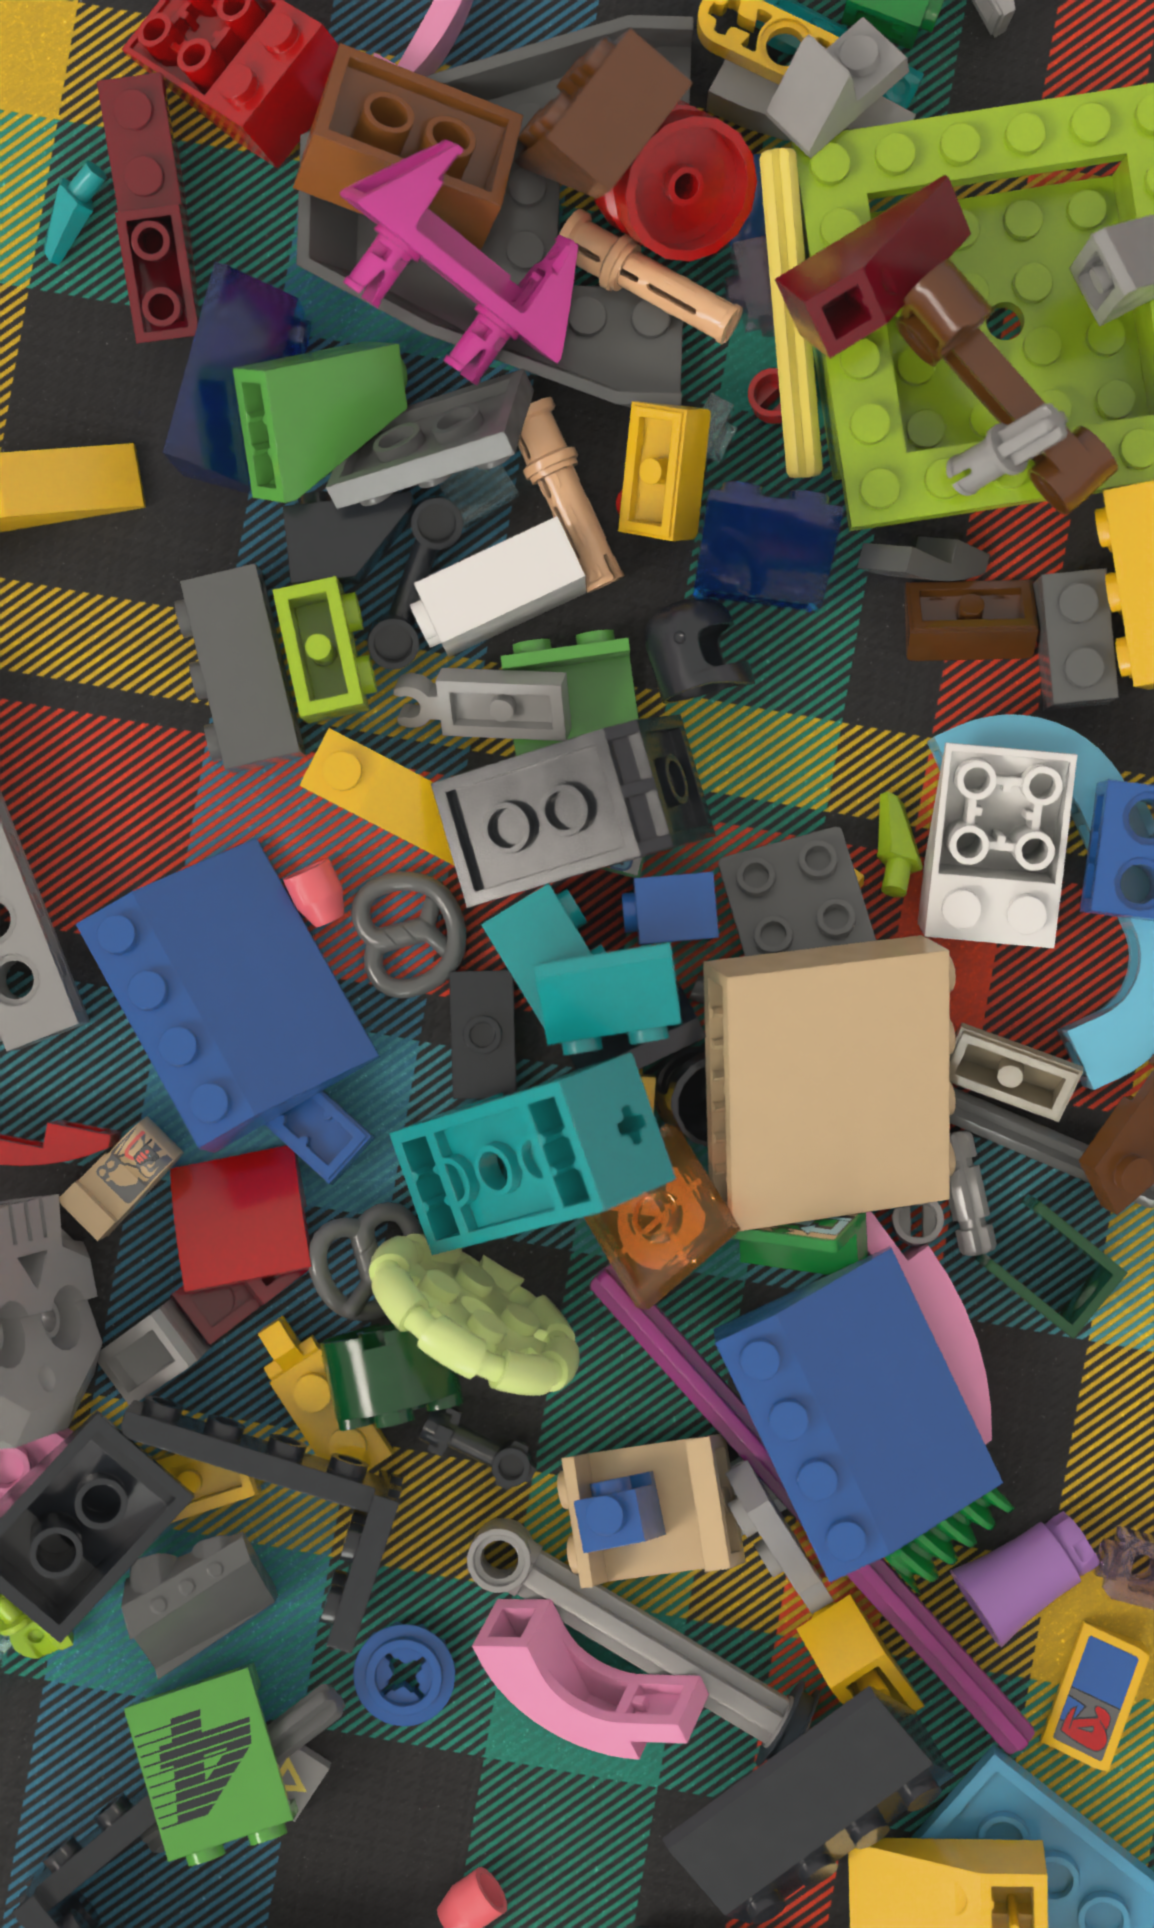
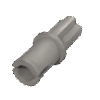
(1008, 448)

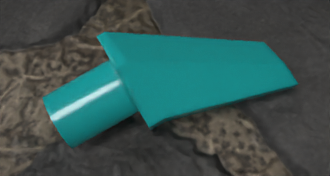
(71, 210)

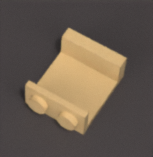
(692, 1504)

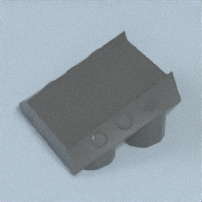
(195, 1599)

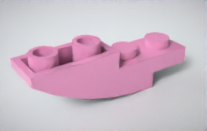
(946, 1320)

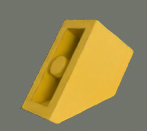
(854, 1654)

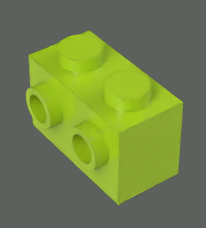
(322, 651)

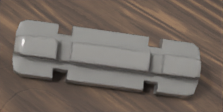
(969, 1199)

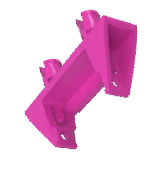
(408, 230)

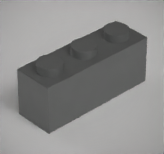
(240, 669)

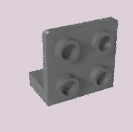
(796, 895)

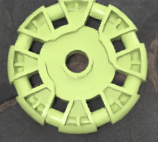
(474, 1316)

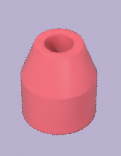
(316, 892)
(472, 1901)

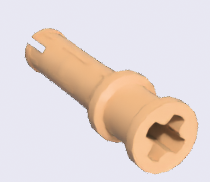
(622, 265)
(552, 468)

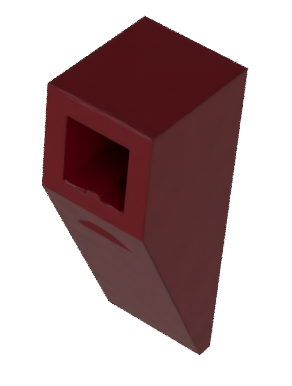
(870, 271)

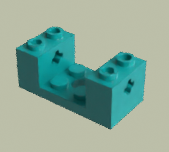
(533, 1156)

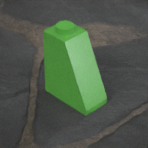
(315, 412)

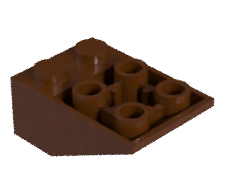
(602, 116)

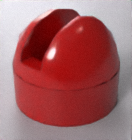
(763, 393)

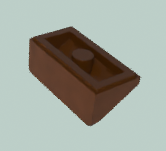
(970, 620)

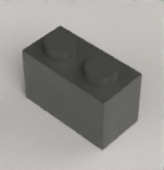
(1075, 640)

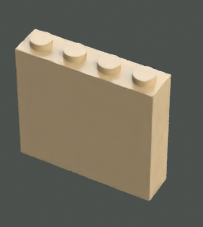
(829, 1080)

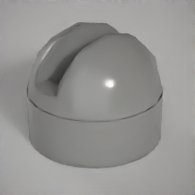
(931, 1223)

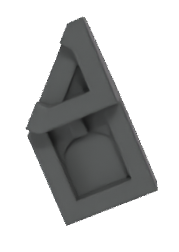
(929, 560)

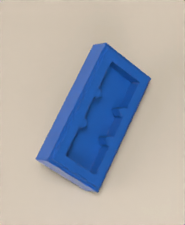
(322, 1135)

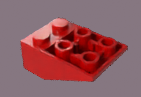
(240, 65)

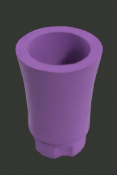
(1025, 1575)

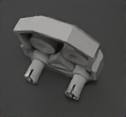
(44, 1321)

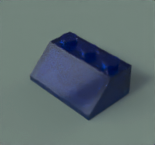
(238, 326)

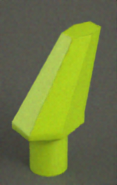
(896, 846)

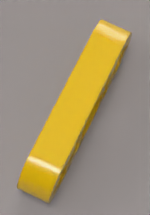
(734, 43)

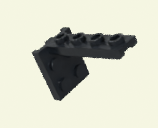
(286, 1464)
(70, 1863)

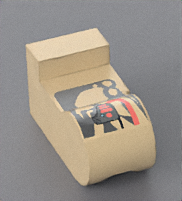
(121, 1179)

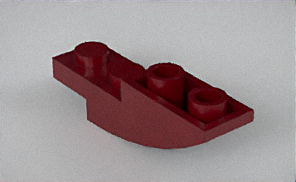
(150, 207)

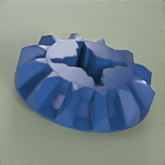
(402, 1703)

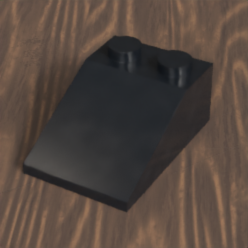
(82, 1523)

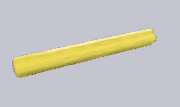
(793, 352)

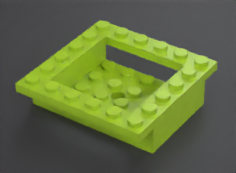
(900, 419)

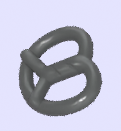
(410, 932)
(364, 1244)

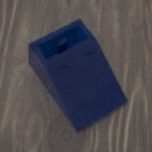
(766, 547)

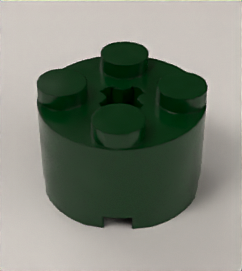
(384, 1376)

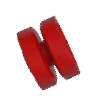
(685, 187)

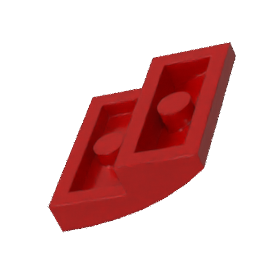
(240, 1218)

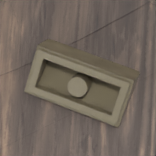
(1012, 1072)

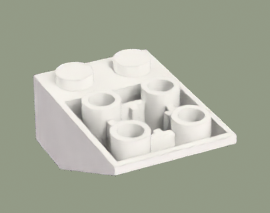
(997, 845)

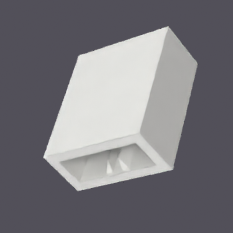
(499, 588)

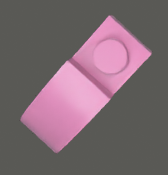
(574, 1693)

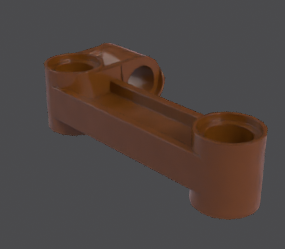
(944, 323)

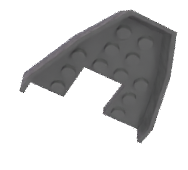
(613, 338)

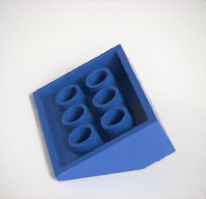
(227, 993)
(857, 1412)

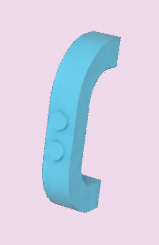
(1121, 1032)

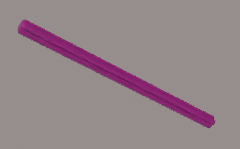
(877, 1580)

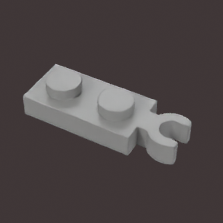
(489, 703)
(779, 1545)

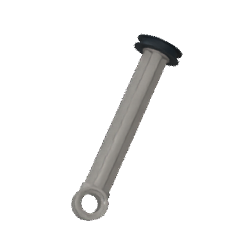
(643, 1638)

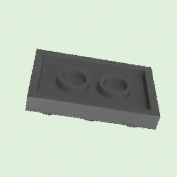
(435, 440)

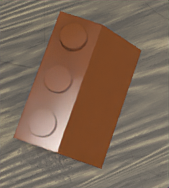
(386, 113)

